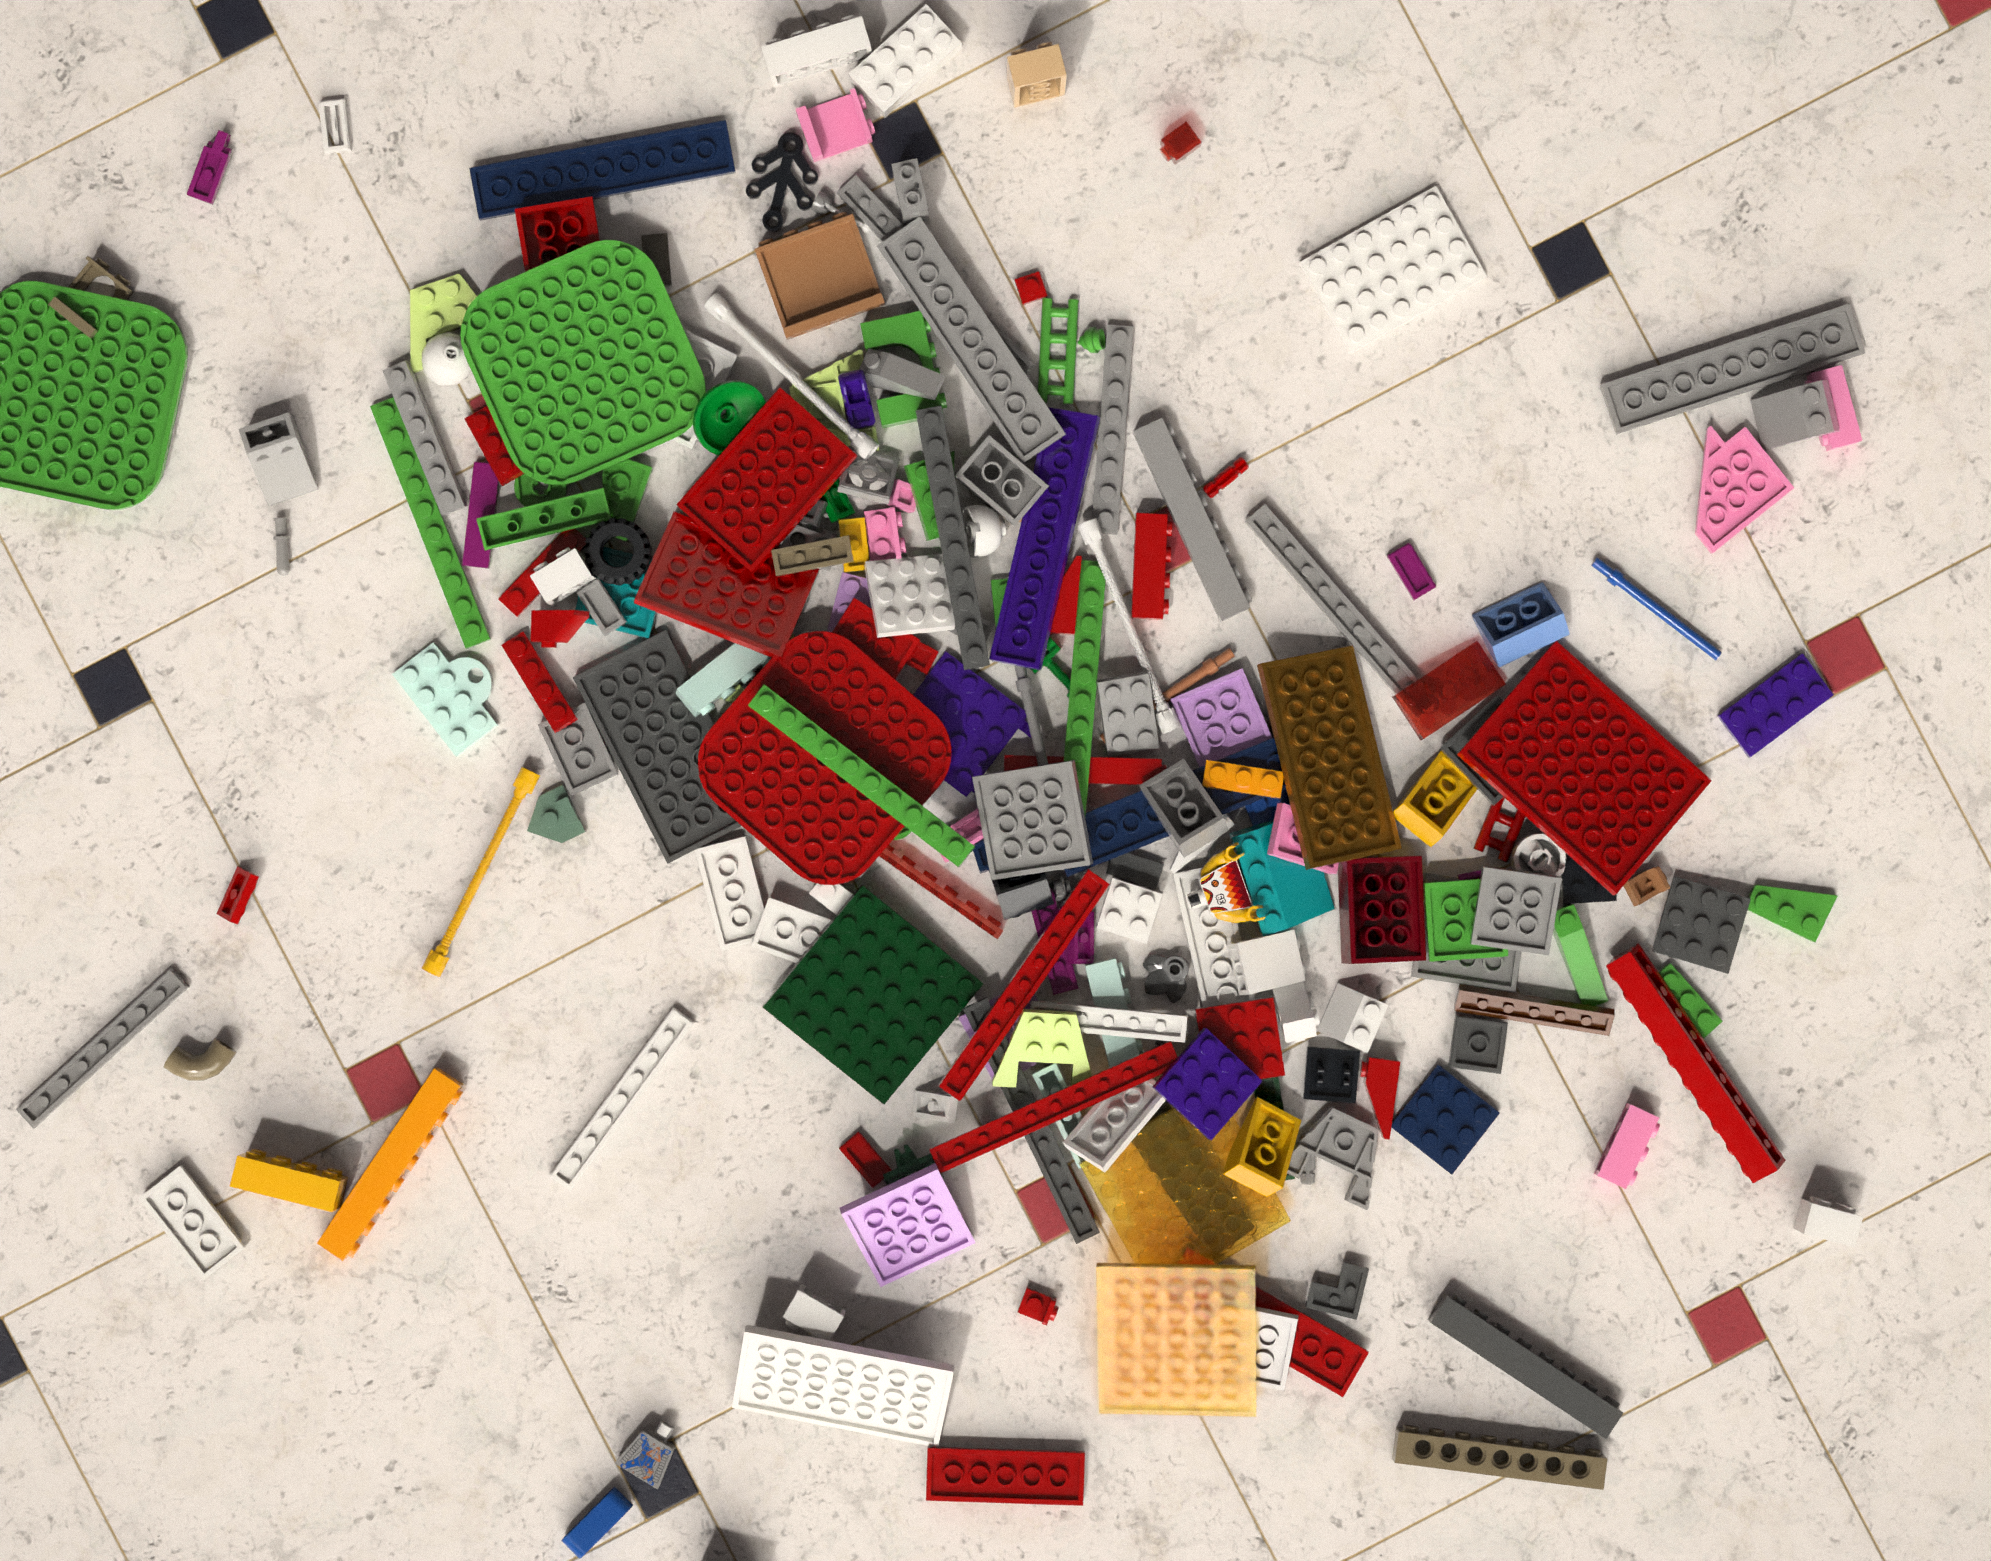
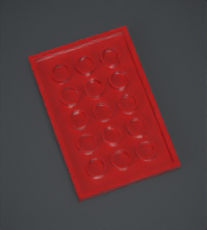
(766, 480)
(712, 591)

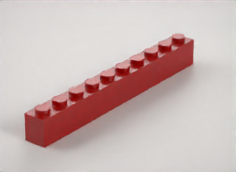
(1695, 1063)

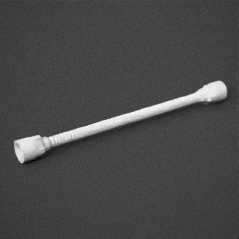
(860, 441)
(1092, 535)

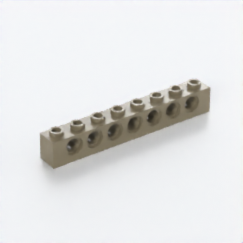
(1589, 1477)

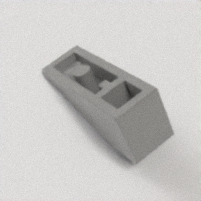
(900, 375)

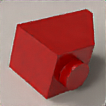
(555, 626)

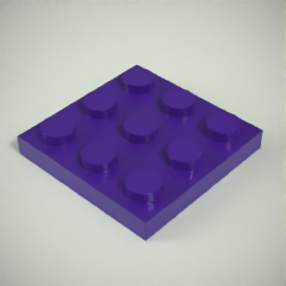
(1207, 1084)

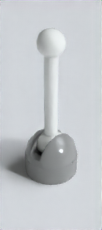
(823, 205)

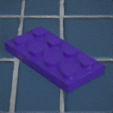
(1775, 705)

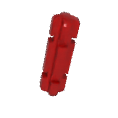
(1225, 477)

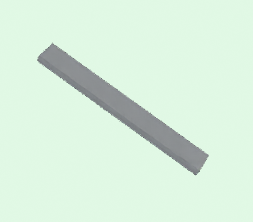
(102, 1048)

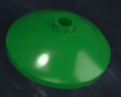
(741, 405)

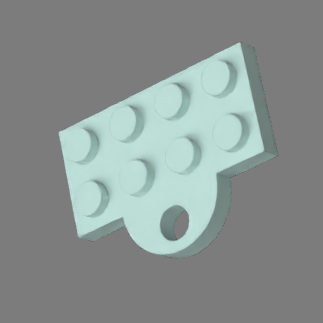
(449, 696)

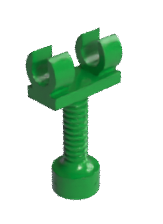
(1048, 662)

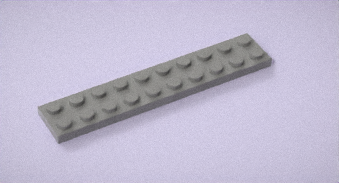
(971, 340)
(1732, 369)

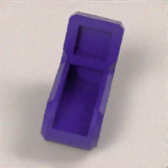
(856, 399)

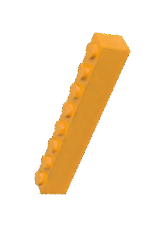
(390, 1164)

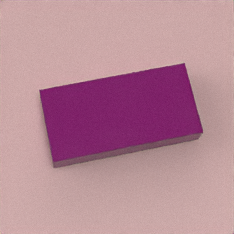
(1411, 571)

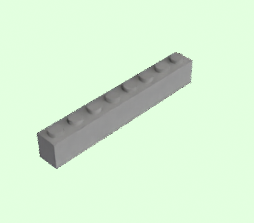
(1191, 519)

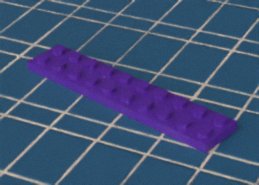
(1044, 545)

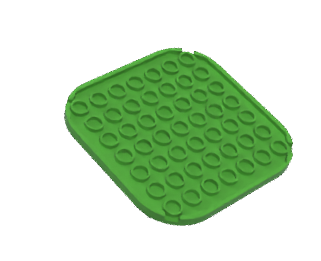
(582, 362)
(85, 412)

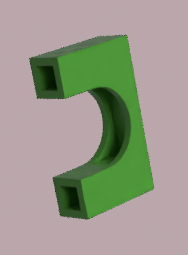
(909, 332)

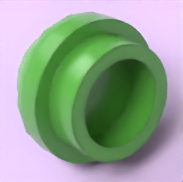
(1093, 340)

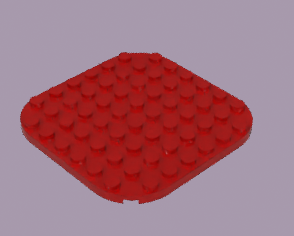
(791, 797)

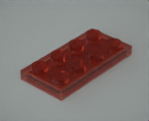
(1448, 690)

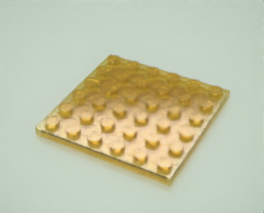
(1176, 1202)
(1176, 1339)

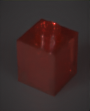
(1179, 143)

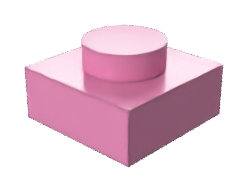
(902, 497)

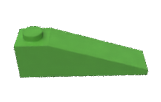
(1578, 956)

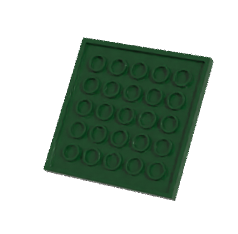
(872, 994)

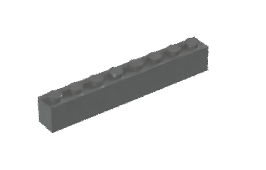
(1526, 1366)

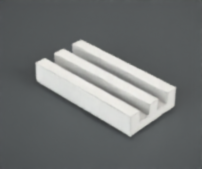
(337, 148)

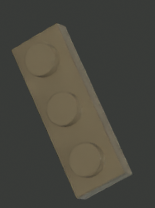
(812, 555)

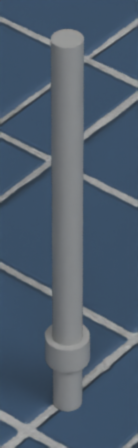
(1024, 686)

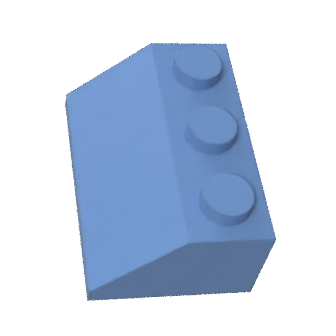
(1521, 624)

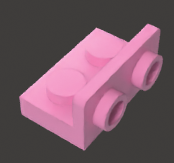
(883, 534)

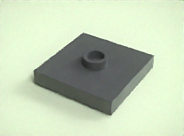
(1478, 1044)

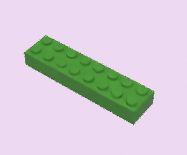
(544, 518)

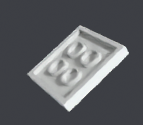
(909, 595)

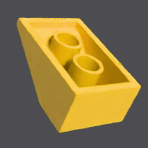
(1434, 800)
(1263, 1148)

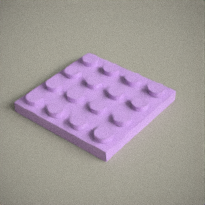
(907, 1225)

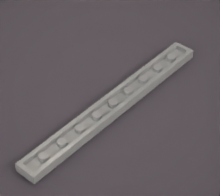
(885, 224)
(1330, 599)

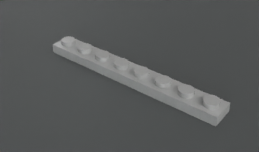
(1112, 427)

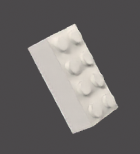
(817, 50)
(905, 61)

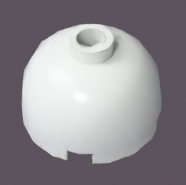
(440, 367)
(982, 530)

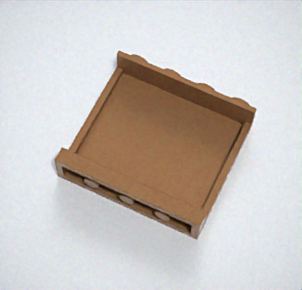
(819, 275)

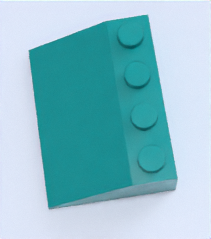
(1282, 887)

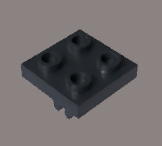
(1331, 1074)

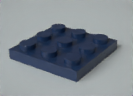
(1444, 1119)

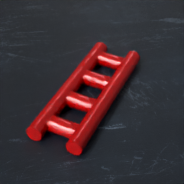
(1494, 815)

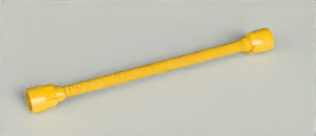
(437, 960)

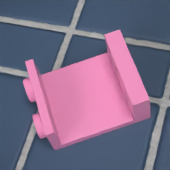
(836, 126)

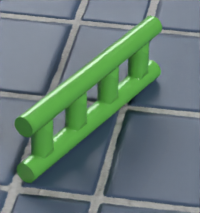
(1069, 339)

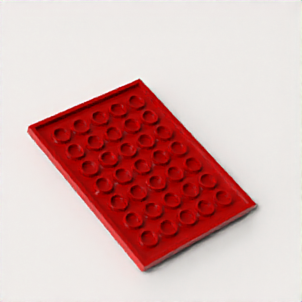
(1584, 768)

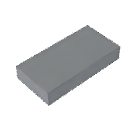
(601, 607)

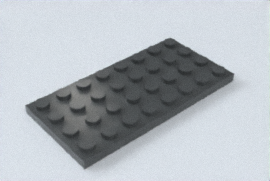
(656, 742)

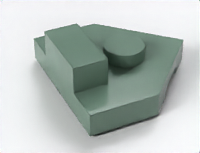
(556, 817)

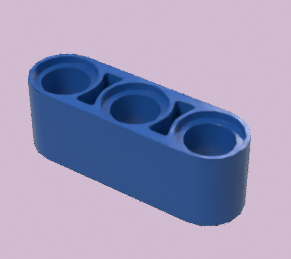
(597, 1522)

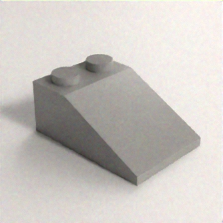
(1795, 415)
(1001, 480)
(1184, 808)

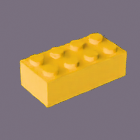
(289, 1181)

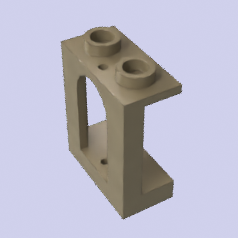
(90, 272)

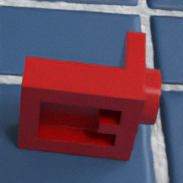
(1038, 1306)

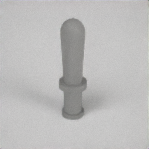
(281, 546)

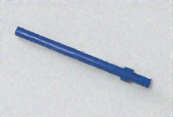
(1616, 577)

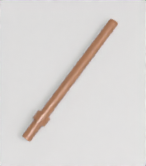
(1209, 667)

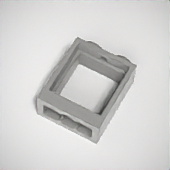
(910, 190)

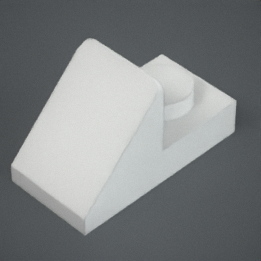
(935, 1106)

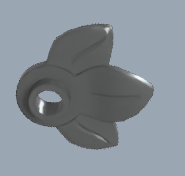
(1163, 979)

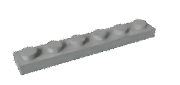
(425, 438)

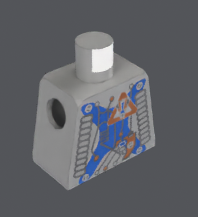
(649, 1454)

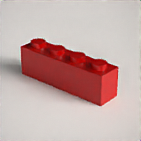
(1150, 566)

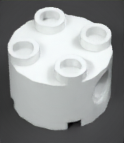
(1538, 855)

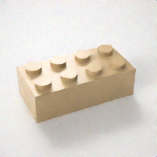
(1036, 74)

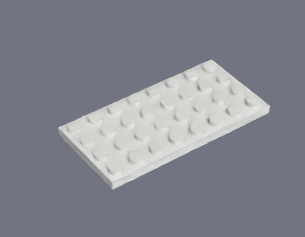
(842, 1386)

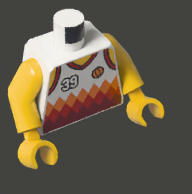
(1224, 889)

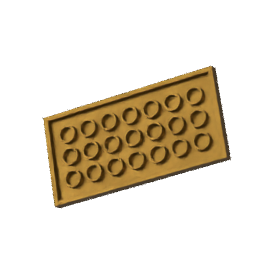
(1329, 757)

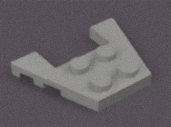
(1343, 1143)

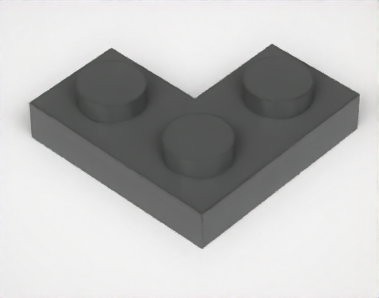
(1344, 1298)

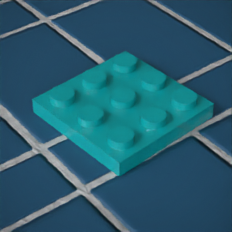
(638, 618)

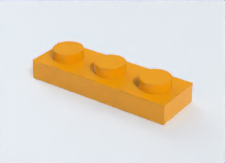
(1243, 779)

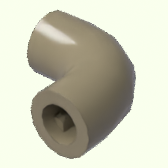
(200, 1066)

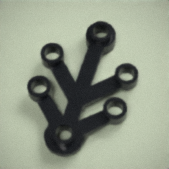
(782, 178)

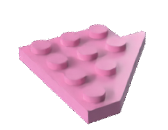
(1735, 486)

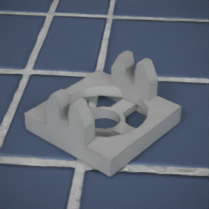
(882, 495)

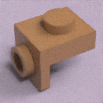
(1646, 885)

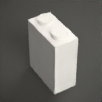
(1267, 962)

